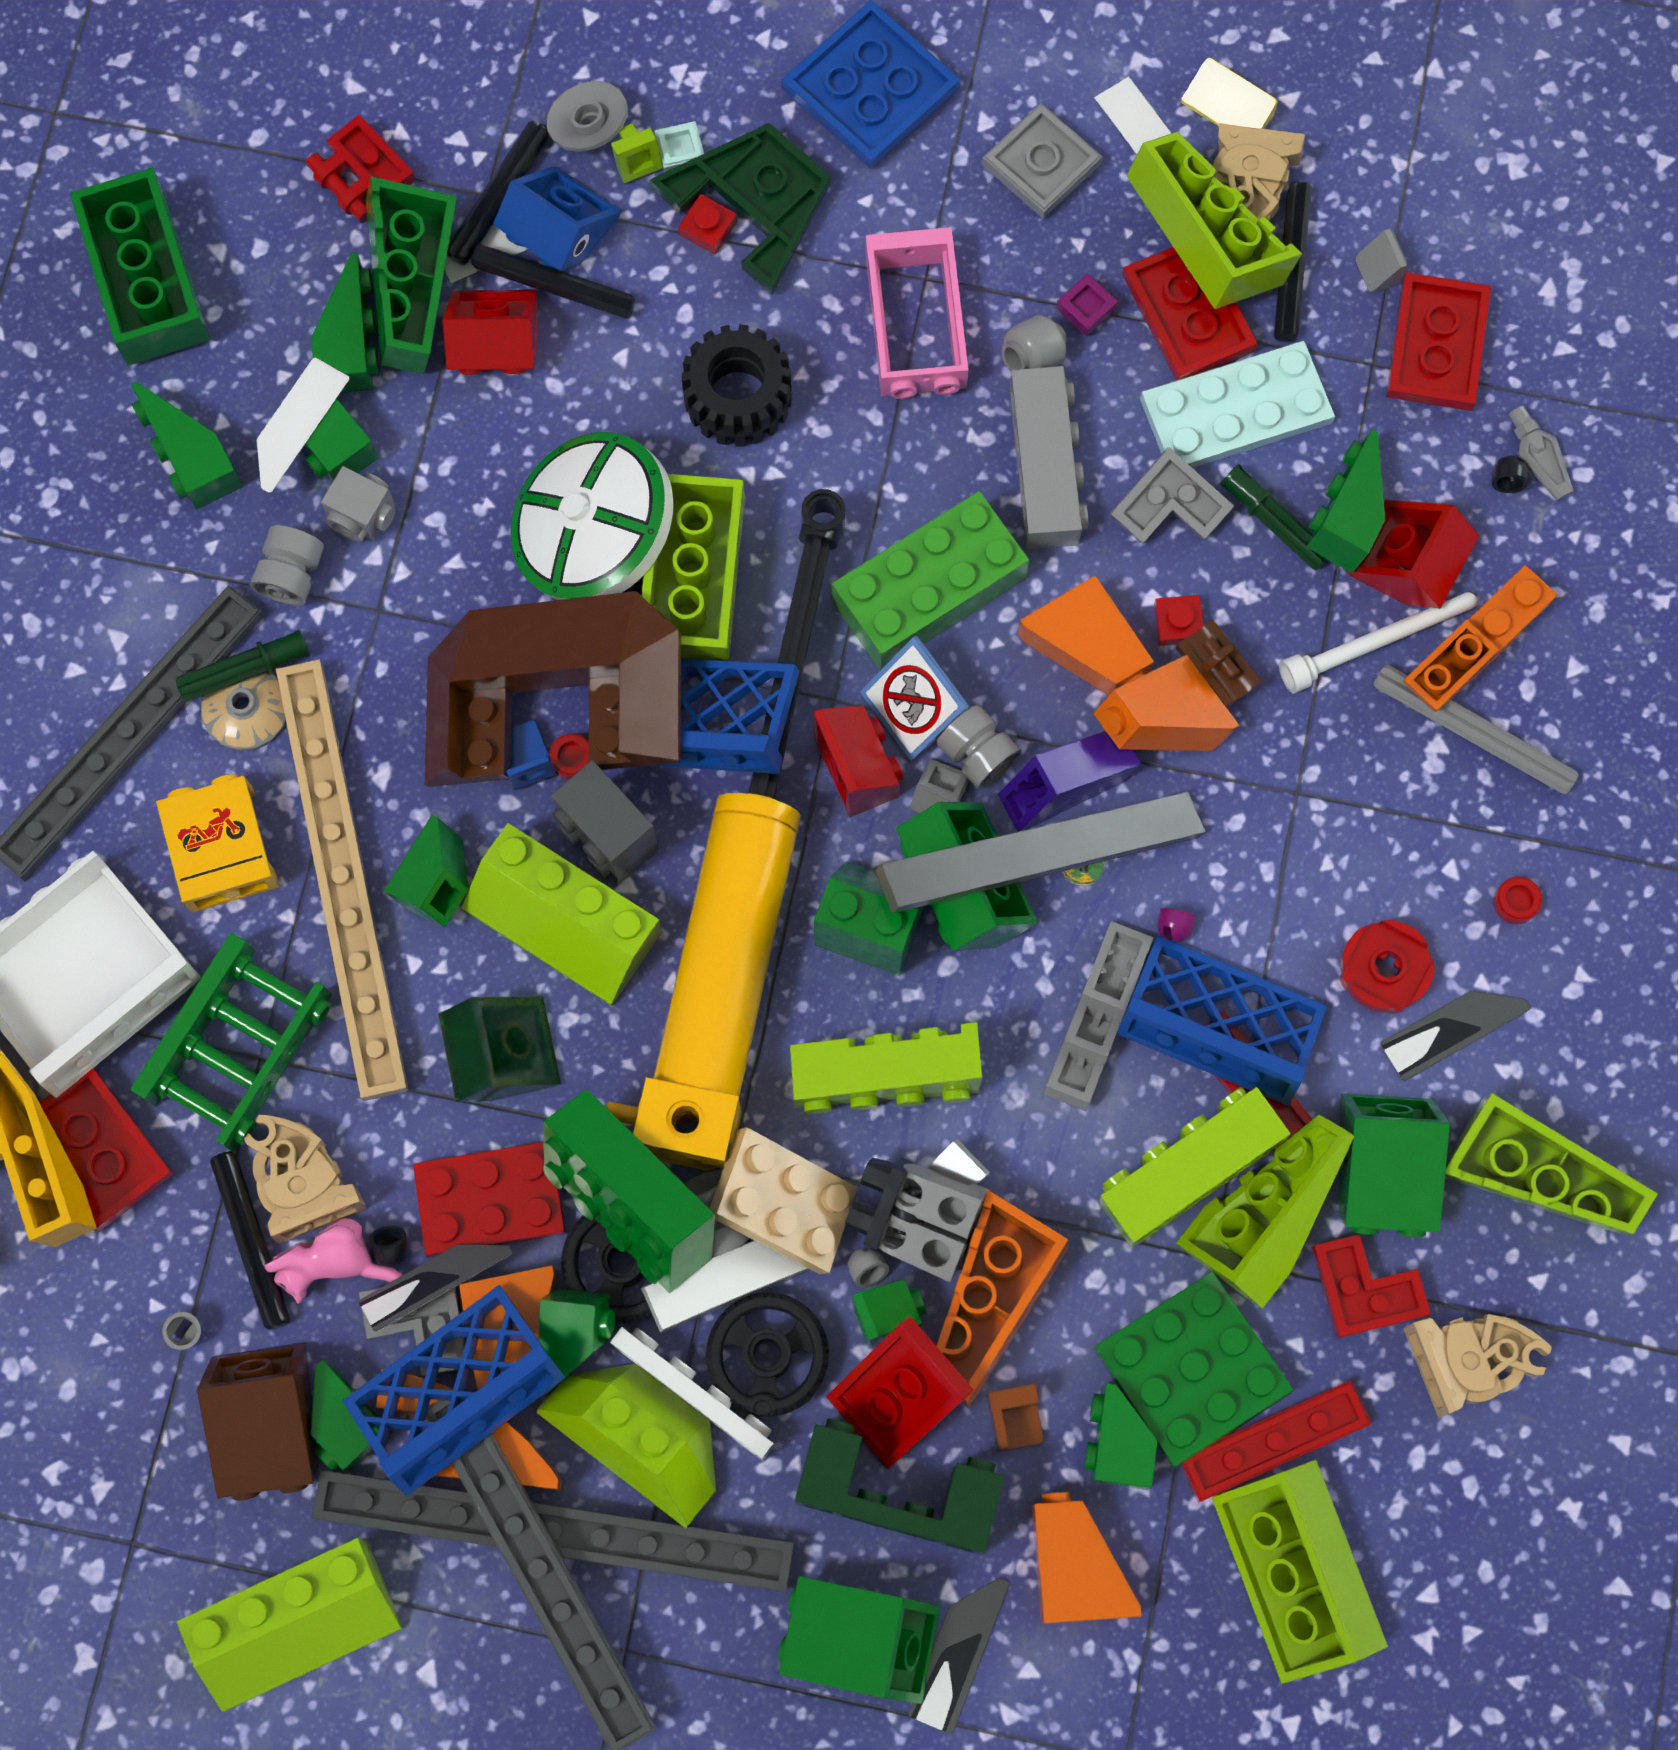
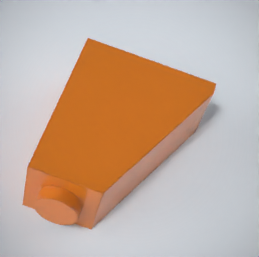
(1087, 637)
(1167, 711)
(525, 1292)
(1075, 1565)

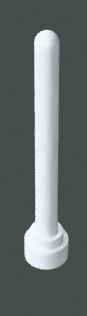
(1300, 671)

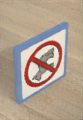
(914, 698)

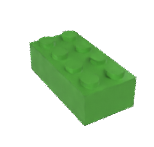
(930, 579)

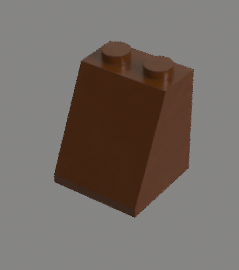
(259, 1421)

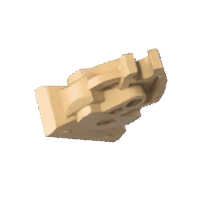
(1257, 164)
(303, 1180)
(1465, 1358)

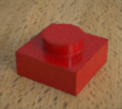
(707, 224)
(1177, 618)

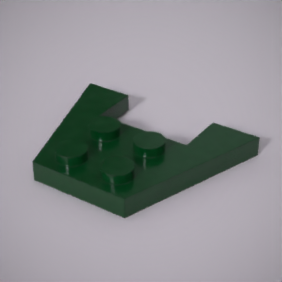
(766, 183)

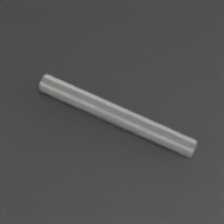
(1482, 734)

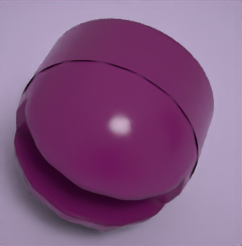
(1175, 924)

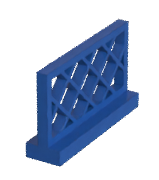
(728, 747)
(1212, 1045)
(465, 1422)

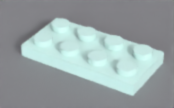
(1239, 406)

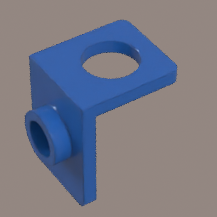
(529, 757)

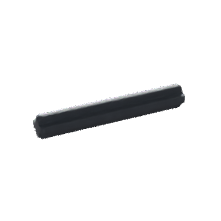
(487, 206)
(1295, 232)
(553, 281)
(249, 1240)

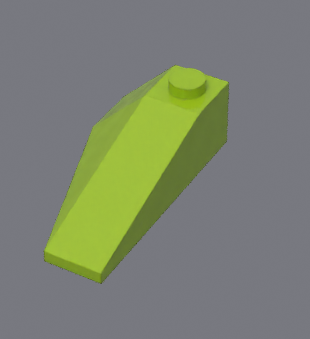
(1263, 1224)

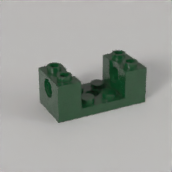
(966, 1509)

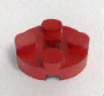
(1362, 976)

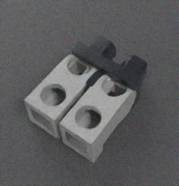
(919, 1215)

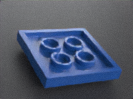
(870, 84)

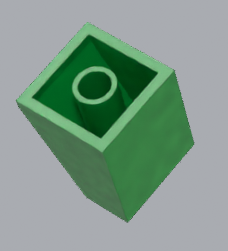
(859, 922)
(1393, 1165)
(858, 1640)

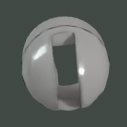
(867, 1267)
(191, 1335)

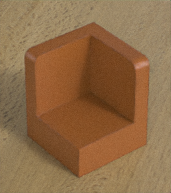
(1015, 1417)

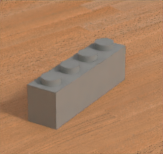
(1046, 457)

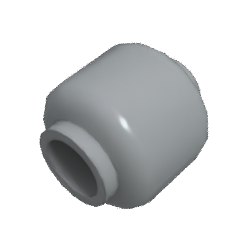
(1034, 344)

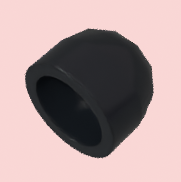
(1510, 475)
(388, 1245)

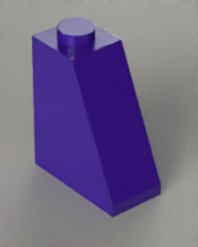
(1066, 779)

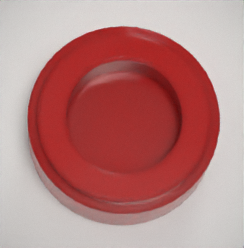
(569, 754)
(1517, 900)

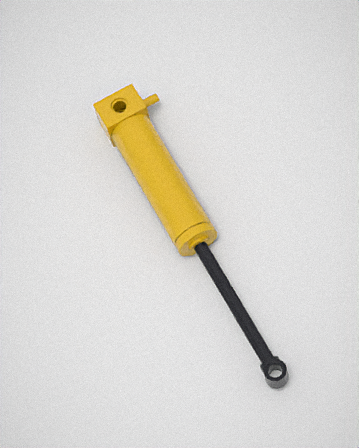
(732, 921)

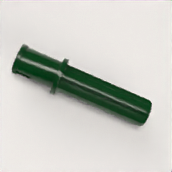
(1272, 514)
(242, 666)

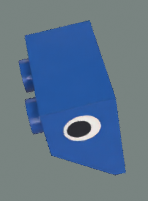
(554, 217)

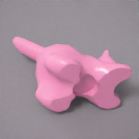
(336, 1253)

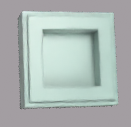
(678, 144)

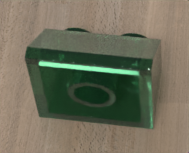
(498, 1047)

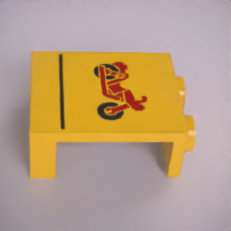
(215, 843)

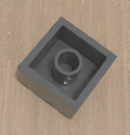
(604, 822)

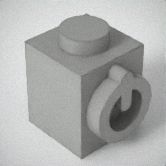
(358, 505)

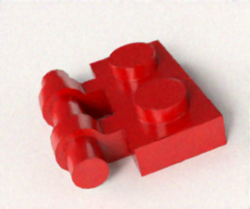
(366, 156)

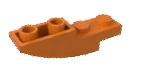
(1480, 639)

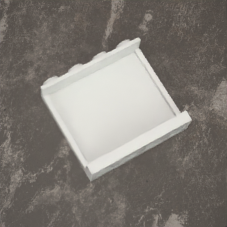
(83, 973)

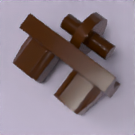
(1219, 663)

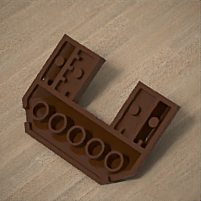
(599, 641)

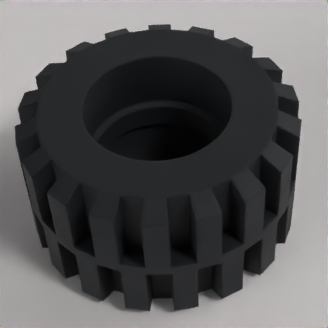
(729, 354)

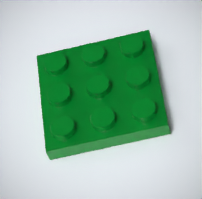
(1193, 1370)

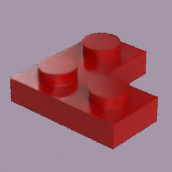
(1357, 1300)

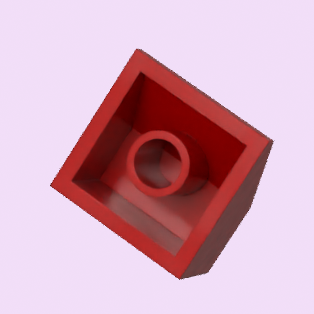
(491, 330)
(1418, 552)
(856, 758)

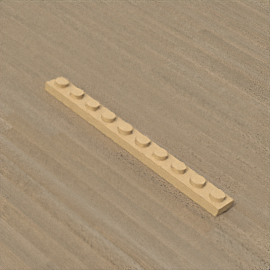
(342, 881)

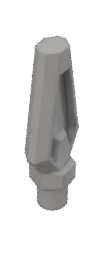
(1541, 454)

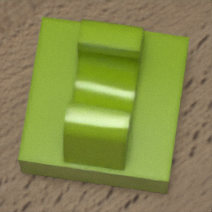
(636, 153)

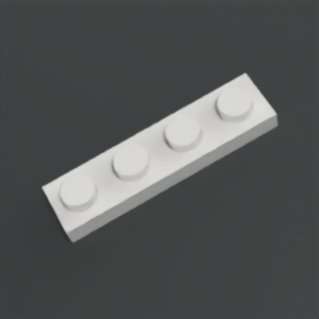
(711, 1403)

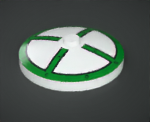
(591, 517)

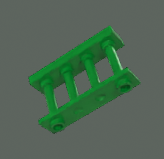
(210, 1003)

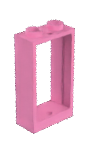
(907, 250)

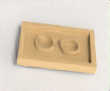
(782, 1201)

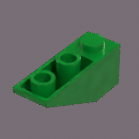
(345, 326)
(194, 451)
(1356, 508)

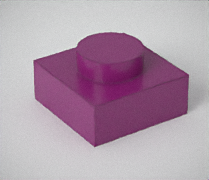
(1086, 304)

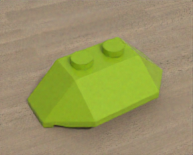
(639, 1435)

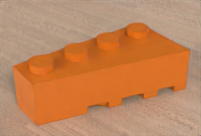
(998, 1286)

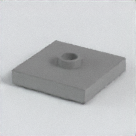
(1042, 160)

